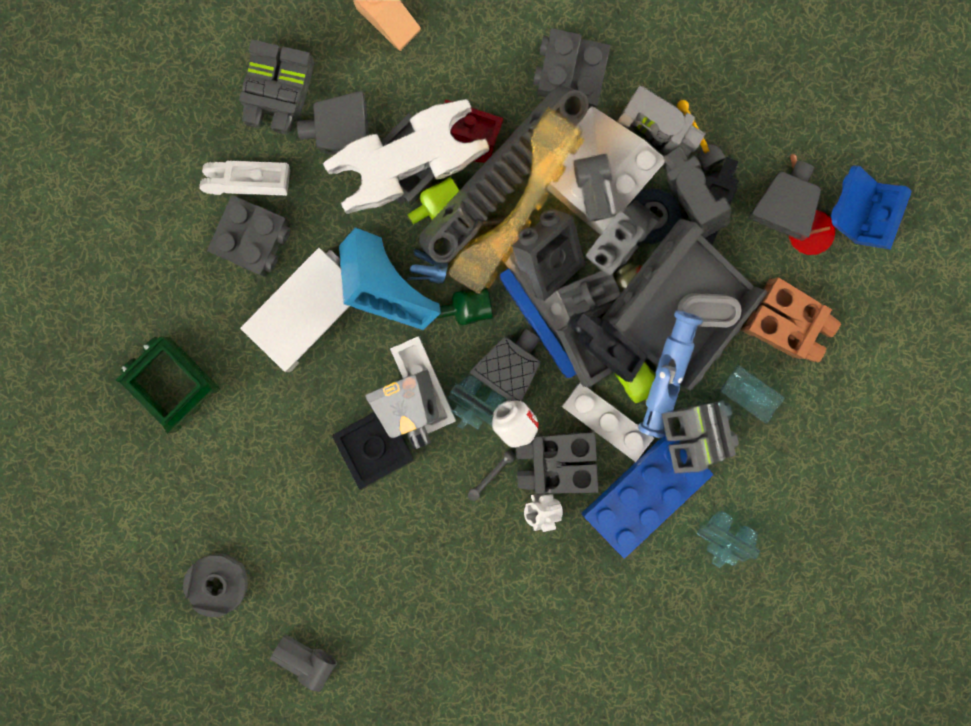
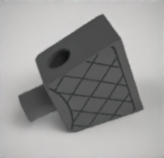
(509, 366)

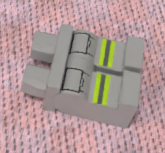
(661, 122)

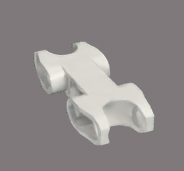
(387, 165)

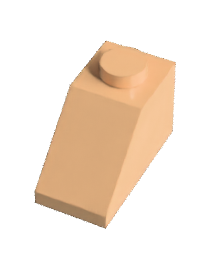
(390, 20)

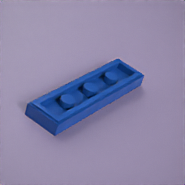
(537, 323)

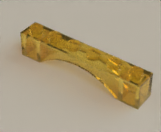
(551, 144)

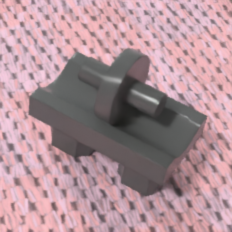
(589, 292)

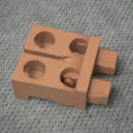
(791, 321)

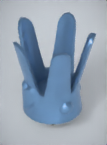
(437, 272)

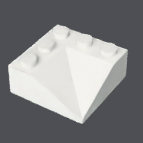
(630, 160)

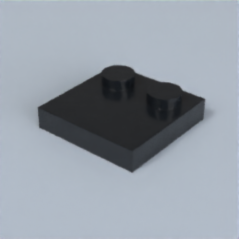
(370, 451)

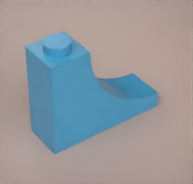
(376, 286)

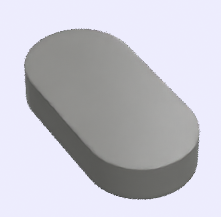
(714, 309)

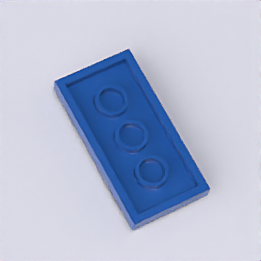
(643, 498)

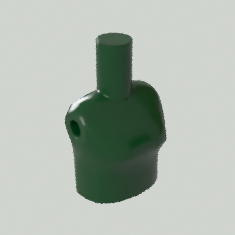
(468, 307)

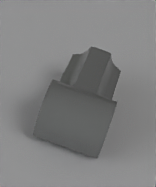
(594, 179)
(309, 665)

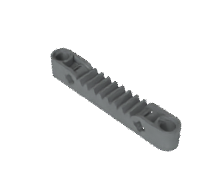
(494, 180)

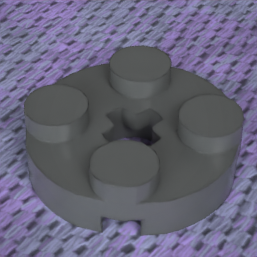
(201, 594)

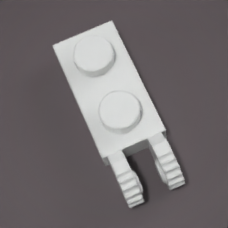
(245, 178)

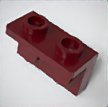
(477, 126)

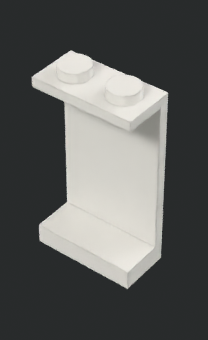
(299, 310)

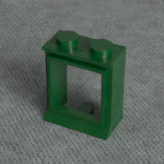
(189, 404)

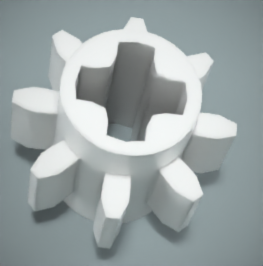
(543, 512)

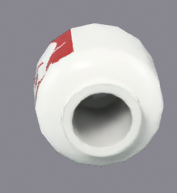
(515, 423)

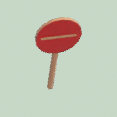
(821, 234)

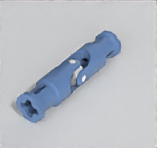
(668, 379)

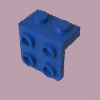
(869, 210)

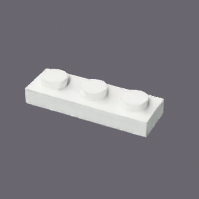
(412, 359)
(607, 422)

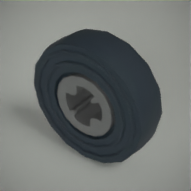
(666, 206)

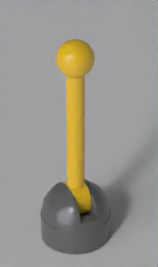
(710, 154)

